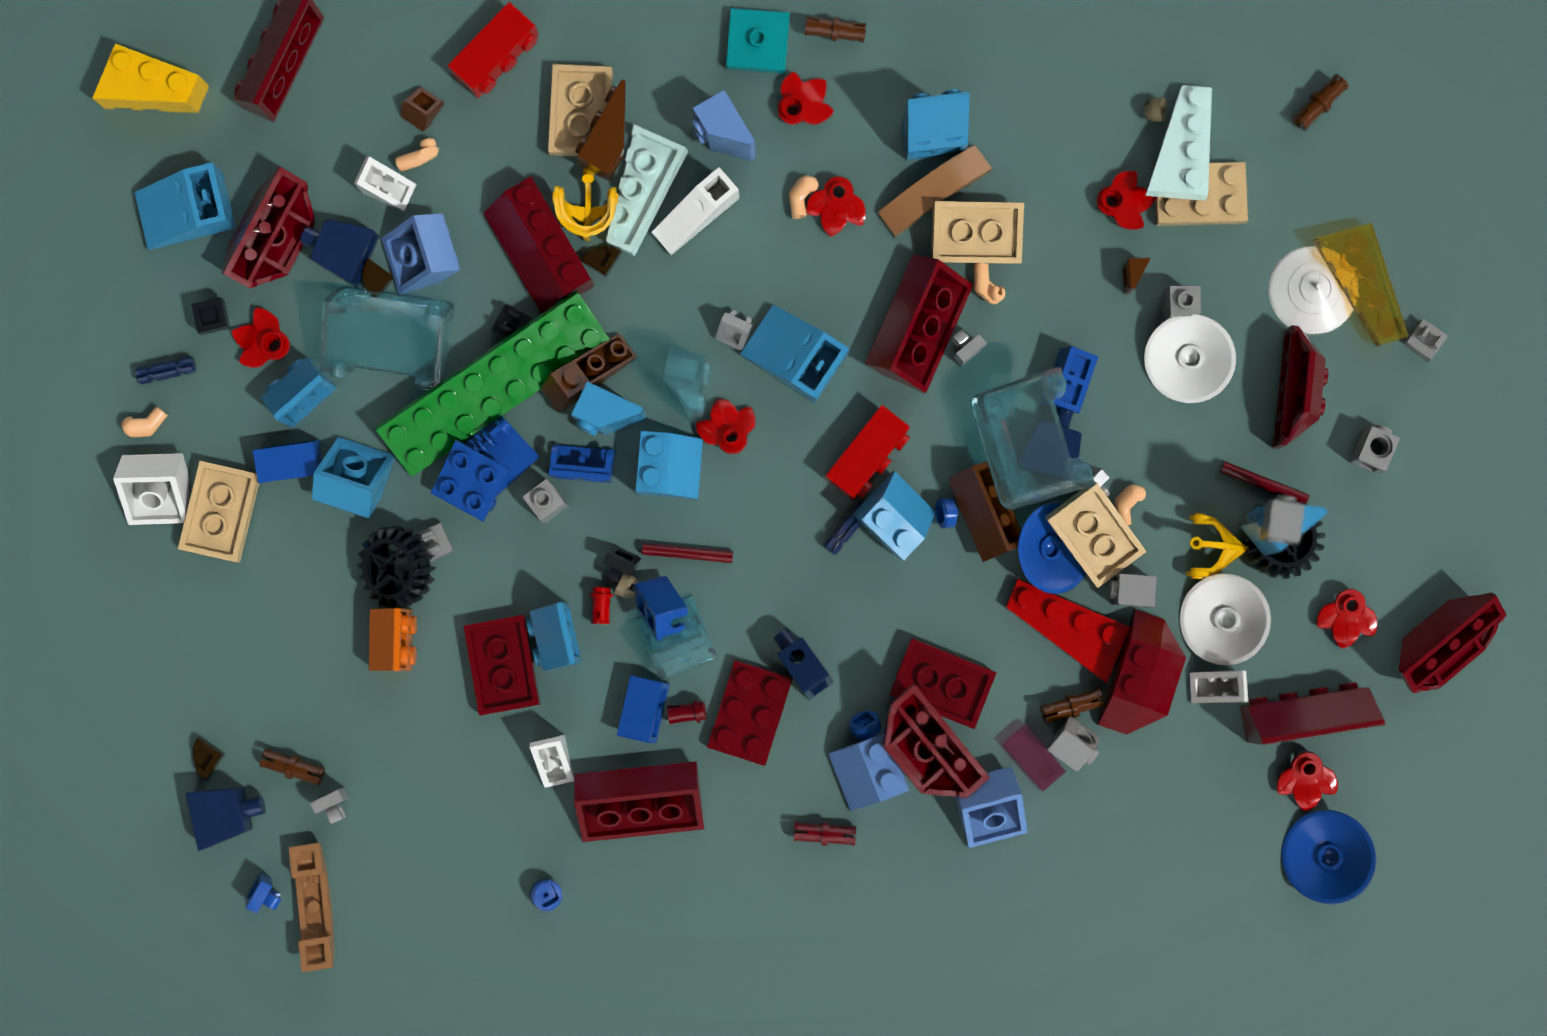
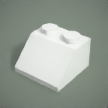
(153, 488)

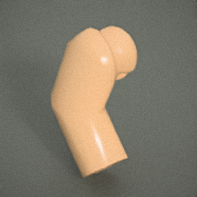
(414, 159)
(799, 192)
(984, 287)
(143, 426)
(1128, 499)

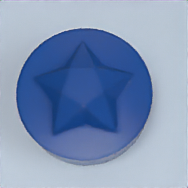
(946, 512)
(865, 725)
(545, 894)

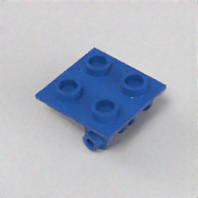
(506, 447)
(470, 481)

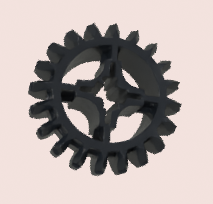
(1293, 563)
(385, 567)

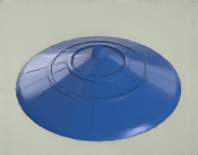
(1044, 555)
(1328, 857)

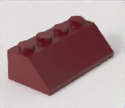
(278, 57)
(537, 245)
(919, 323)
(1310, 714)
(638, 801)

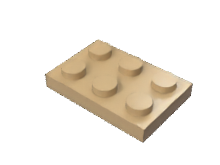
(575, 99)
(1224, 203)
(977, 232)
(219, 512)
(1095, 534)

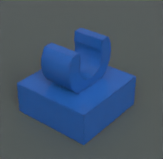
(262, 894)

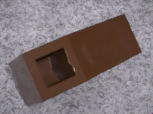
(605, 144)
(595, 366)

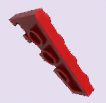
(1079, 632)

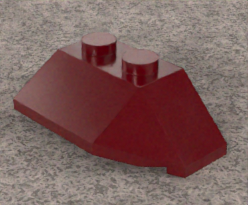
(270, 231)
(1299, 387)
(1449, 640)
(1143, 676)
(929, 748)

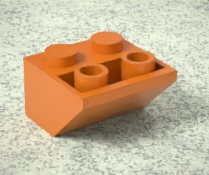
(392, 639)

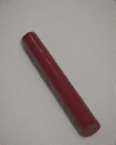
(1263, 482)
(687, 553)

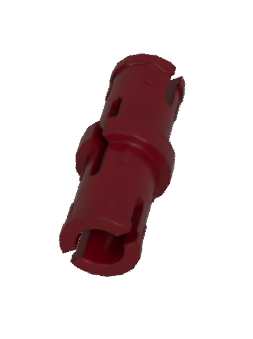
(824, 833)

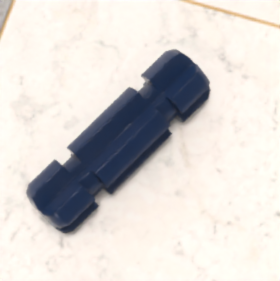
(165, 370)
(843, 532)

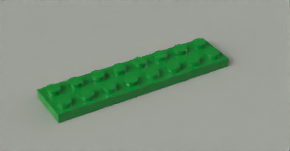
(491, 384)

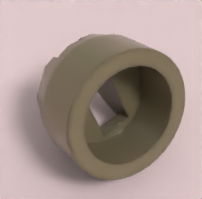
(1155, 109)
(624, 585)

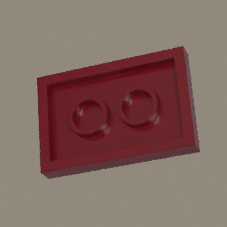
(501, 665)
(948, 682)
(749, 713)

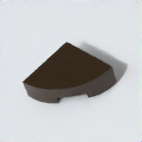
(601, 259)
(375, 277)
(206, 757)

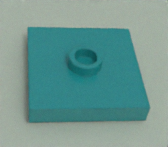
(757, 41)

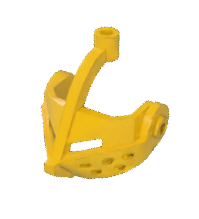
(588, 214)
(1231, 546)

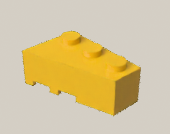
(148, 83)

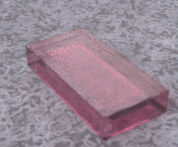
(1033, 757)

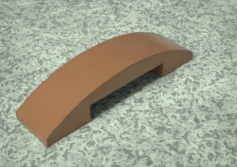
(936, 186)
(314, 907)

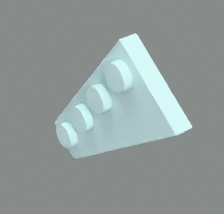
(1185, 151)
(646, 180)

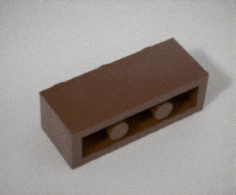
(989, 522)

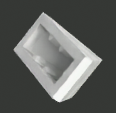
(384, 184)
(1218, 687)
(552, 760)

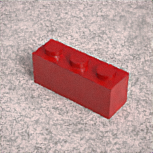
(494, 50)
(868, 453)

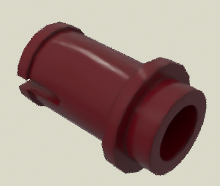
(687, 712)

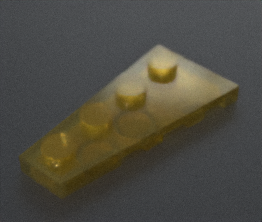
(1363, 277)

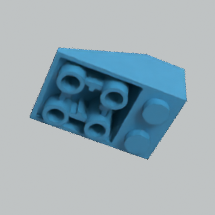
(936, 124)
(185, 206)
(795, 353)

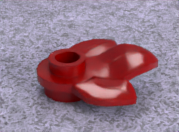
(806, 97)
(1129, 201)
(836, 210)
(258, 338)
(725, 422)
(1345, 622)
(1308, 785)

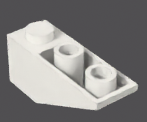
(696, 211)

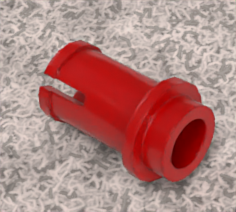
(601, 605)

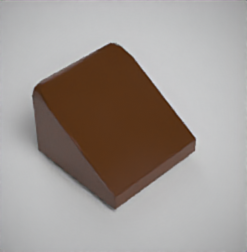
(421, 108)
(1132, 272)

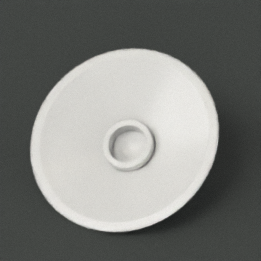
(1307, 292)
(1190, 358)
(1225, 619)

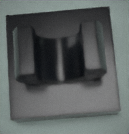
(210, 316)
(510, 321)
(620, 562)

